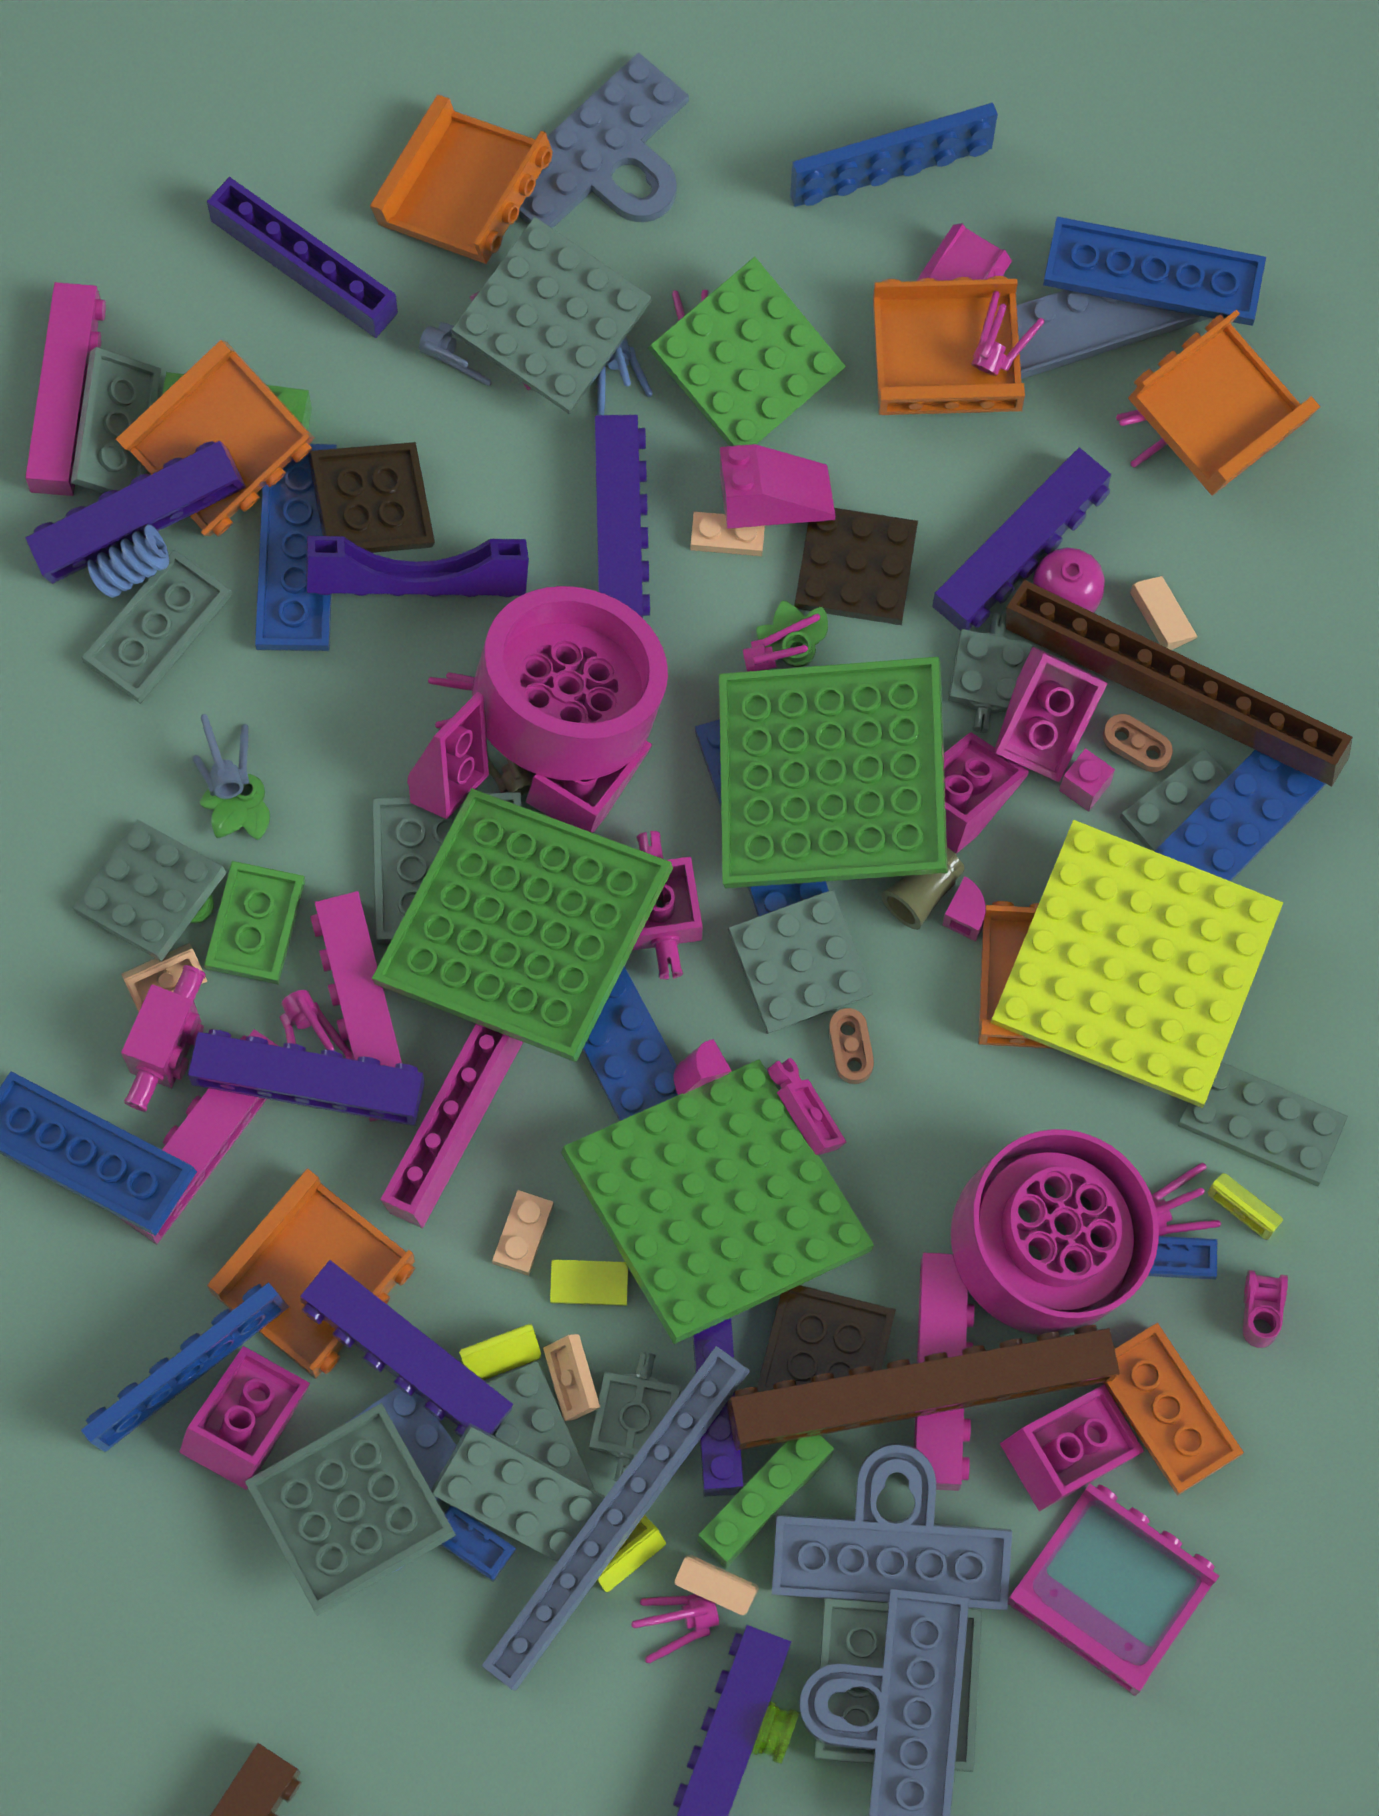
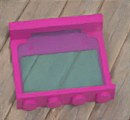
(1113, 1588)

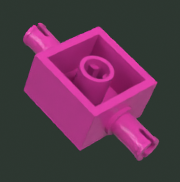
(680, 917)
(162, 1037)

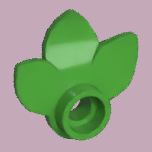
(787, 615)
(239, 811)

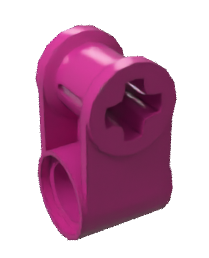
(1266, 1301)

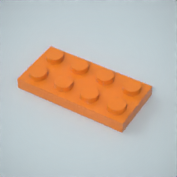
(1170, 1411)

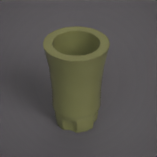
(917, 895)

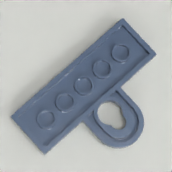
(603, 136)
(872, 1554)
(916, 1704)

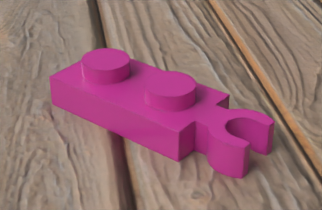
(806, 1108)

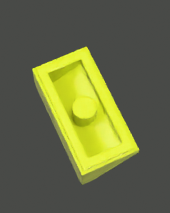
(1245, 1206)
(589, 1282)
(502, 1352)
(635, 1551)

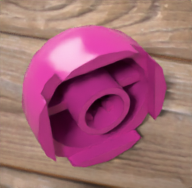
(1072, 576)

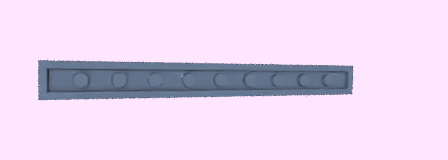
(615, 1518)

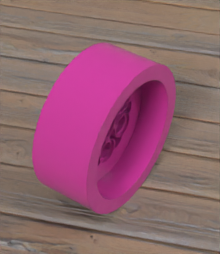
(570, 682)
(994, 1241)

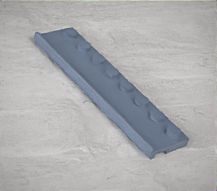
(1087, 326)

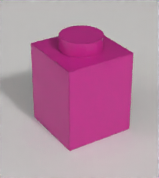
(1087, 779)

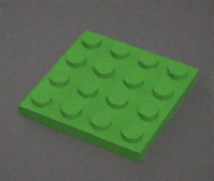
(746, 356)

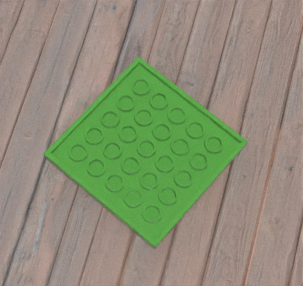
(832, 773)
(523, 924)
(716, 1201)

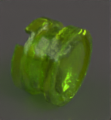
(775, 1732)

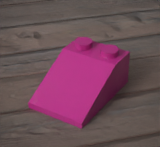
(773, 487)
(1048, 714)
(452, 762)
(975, 788)
(583, 801)
(243, 1417)
(1071, 1447)

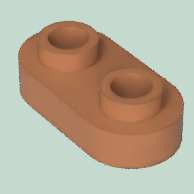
(1138, 742)
(851, 1047)

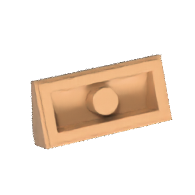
(1162, 612)
(158, 973)
(716, 1584)

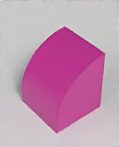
(966, 910)
(700, 1067)

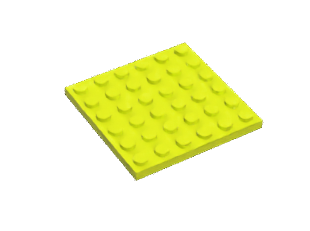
(1137, 963)

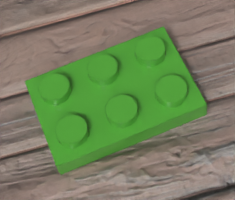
(255, 922)

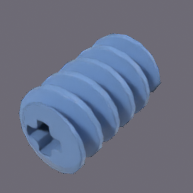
(131, 565)

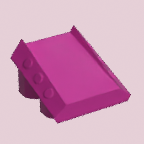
(966, 255)

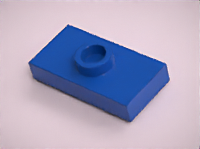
(1185, 1258)
(477, 1544)

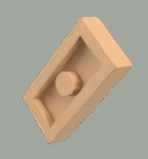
(712, 535)
(523, 1232)
(571, 1377)

